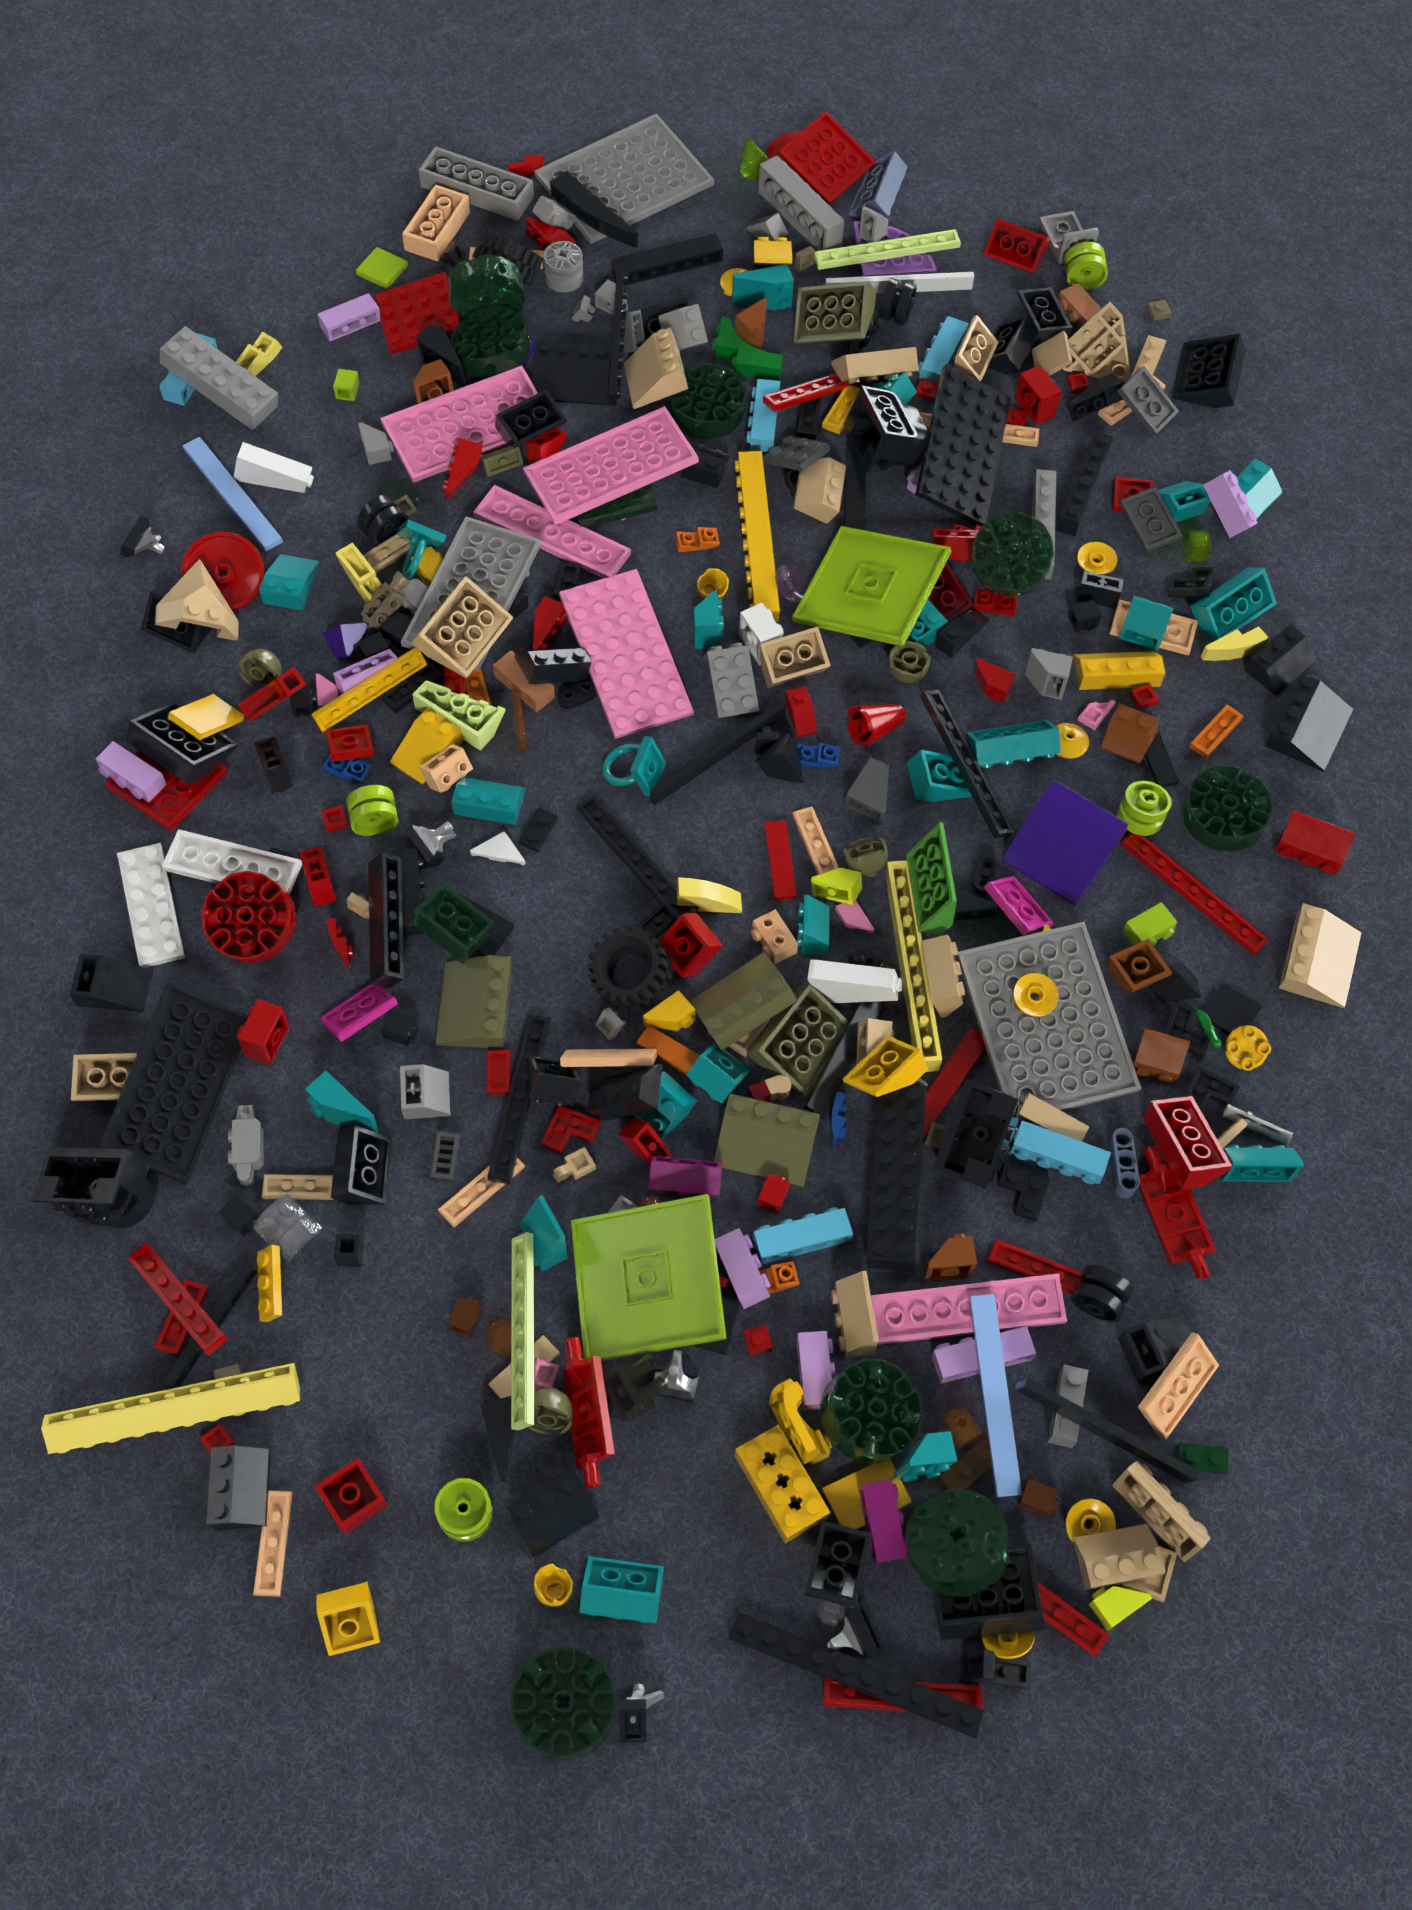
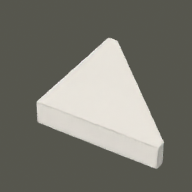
(499, 849)

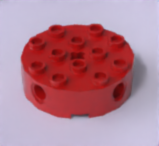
(235, 900)

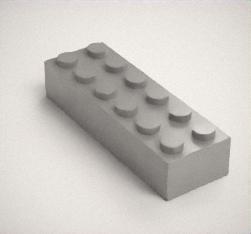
(484, 184)
(800, 205)
(218, 378)

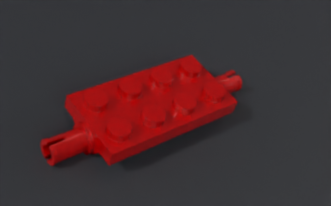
(1175, 1216)
(591, 1418)

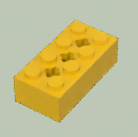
(777, 1499)

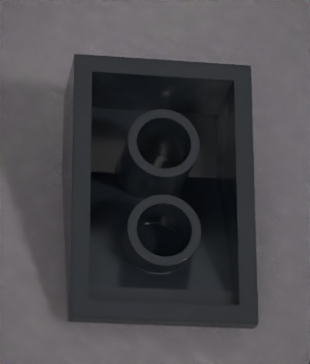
(436, 345)
(838, 1564)

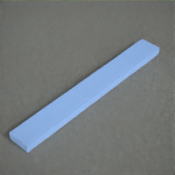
(232, 494)
(995, 1396)

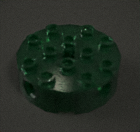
(485, 283)
(491, 341)
(711, 403)
(1020, 536)
(1227, 808)
(871, 1411)
(957, 1542)
(592, 1704)

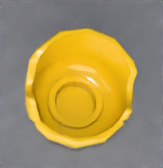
(711, 581)
(555, 1595)

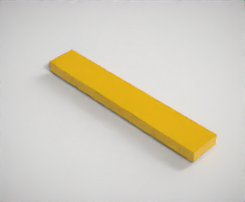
(369, 689)

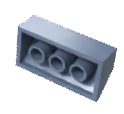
(880, 186)

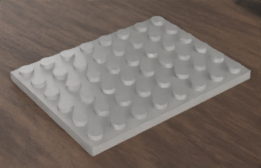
(633, 172)
(1062, 1057)

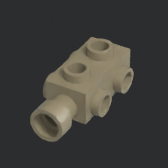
(385, 604)

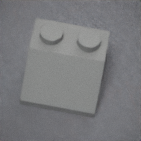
(686, 326)

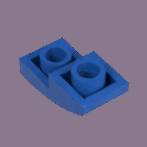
(821, 756)
(351, 770)
(837, 1124)

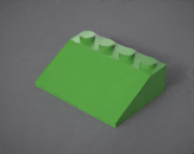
(932, 882)

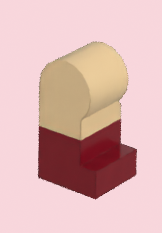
(771, 1089)

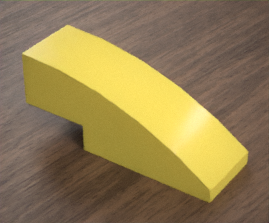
(259, 355)
(359, 571)
(1235, 645)
(708, 896)

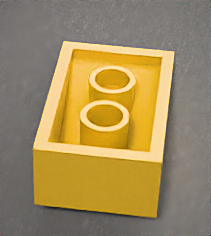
(772, 252)
(423, 741)
(888, 1068)

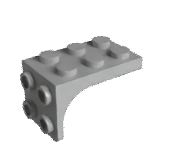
(1065, 233)
(732, 680)

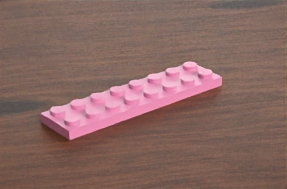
(563, 540)
(948, 1313)

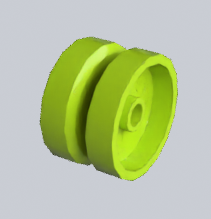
(1086, 265)
(1144, 807)
(372, 810)
(468, 1524)

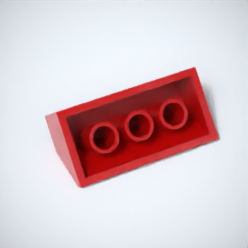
(1186, 1141)

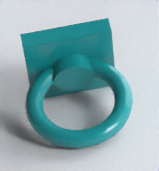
(420, 539)
(645, 769)

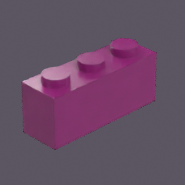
(685, 1176)
(883, 1520)

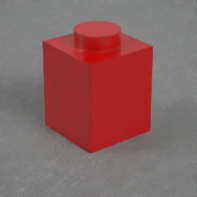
(773, 1193)

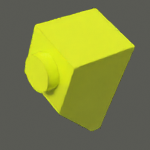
(838, 885)
(1116, 1604)

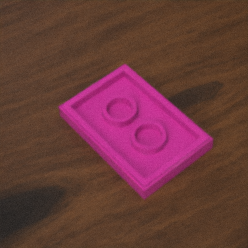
(1018, 905)
(358, 1011)

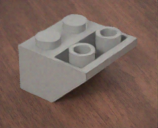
(1048, 672)
(424, 1092)

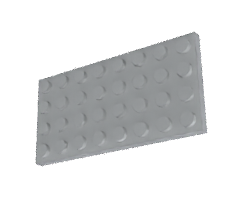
(486, 555)

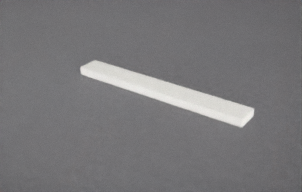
(924, 282)

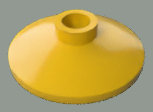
(1097, 552)
(1074, 746)
(1042, 987)
(1093, 1509)
(1009, 1645)

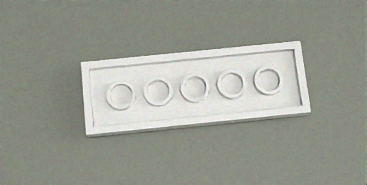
(216, 859)
(150, 906)

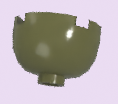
(909, 662)
(259, 664)
(867, 856)
(551, 1411)

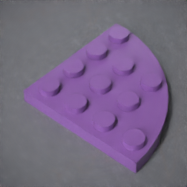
(904, 265)

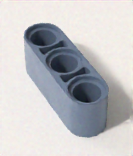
(1128, 1154)

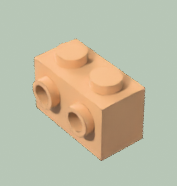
(446, 768)
(774, 937)

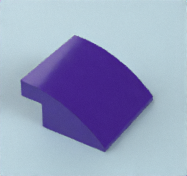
(1065, 842)

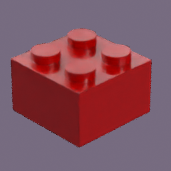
(1037, 394)
(690, 945)
(263, 1031)
(351, 1496)

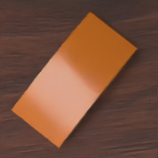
(702, 539)
(781, 1276)

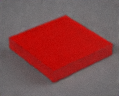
(1128, 487)
(349, 743)

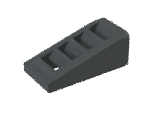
(634, 331)
(447, 1136)

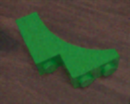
(745, 358)

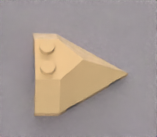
(1101, 346)
(198, 602)

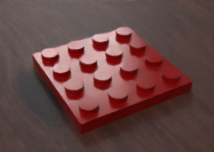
(826, 158)
(412, 307)
(175, 799)

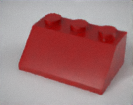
(1016, 245)
(1314, 842)

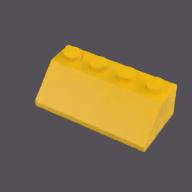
(1119, 670)

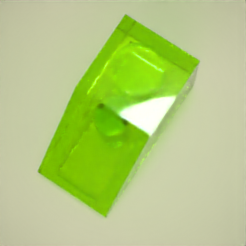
(751, 160)
(1196, 544)

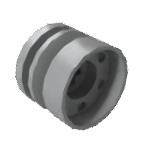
(563, 266)

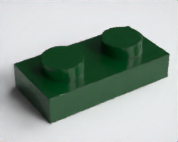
(1204, 1457)

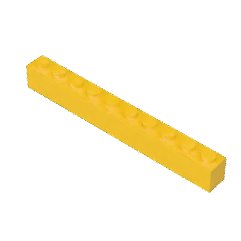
(756, 531)

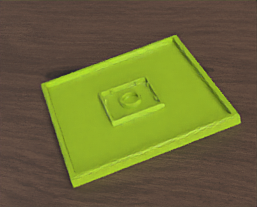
(872, 585)
(648, 1279)

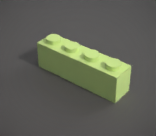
(475, 718)

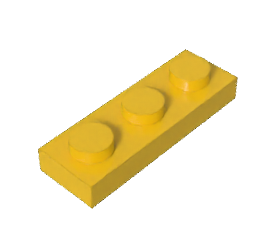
(839, 411)
(269, 1283)

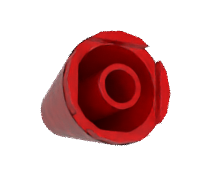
(873, 722)

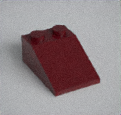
(949, 595)

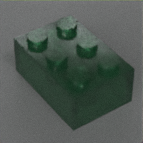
(453, 922)

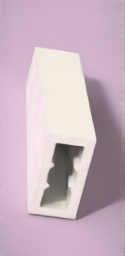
(271, 470)
(853, 982)

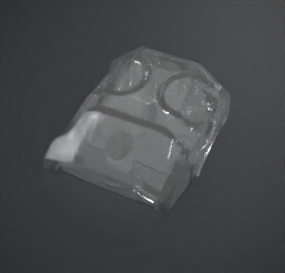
(287, 1226)

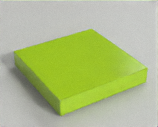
(381, 267)

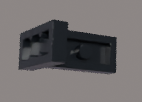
(988, 1668)

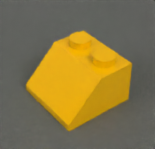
(347, 1618)

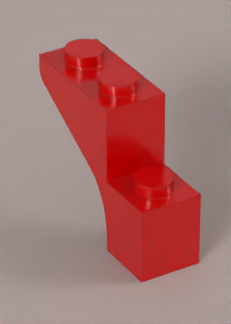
(271, 694)

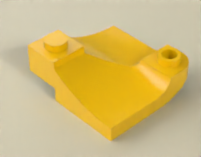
(809, 1444)

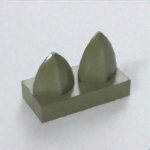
(501, 460)

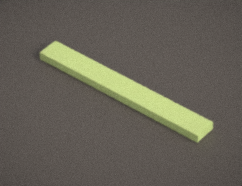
(886, 249)
(522, 1332)

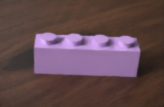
(961, 1359)

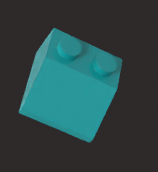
(717, 1073)

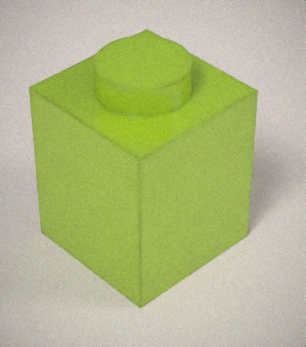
(346, 385)

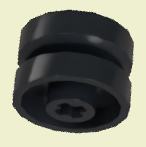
(897, 301)
(380, 519)
(1102, 1293)

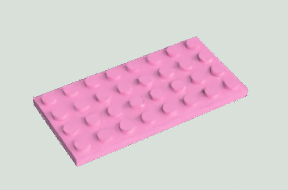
(428, 431)
(610, 465)
(627, 653)

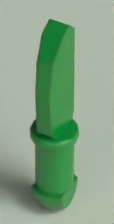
(1208, 1029)

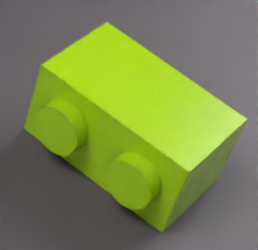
(1150, 925)

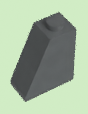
(870, 790)

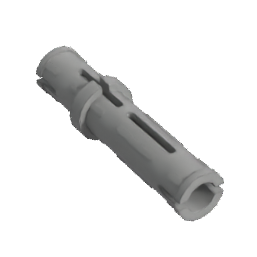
(1257, 1124)

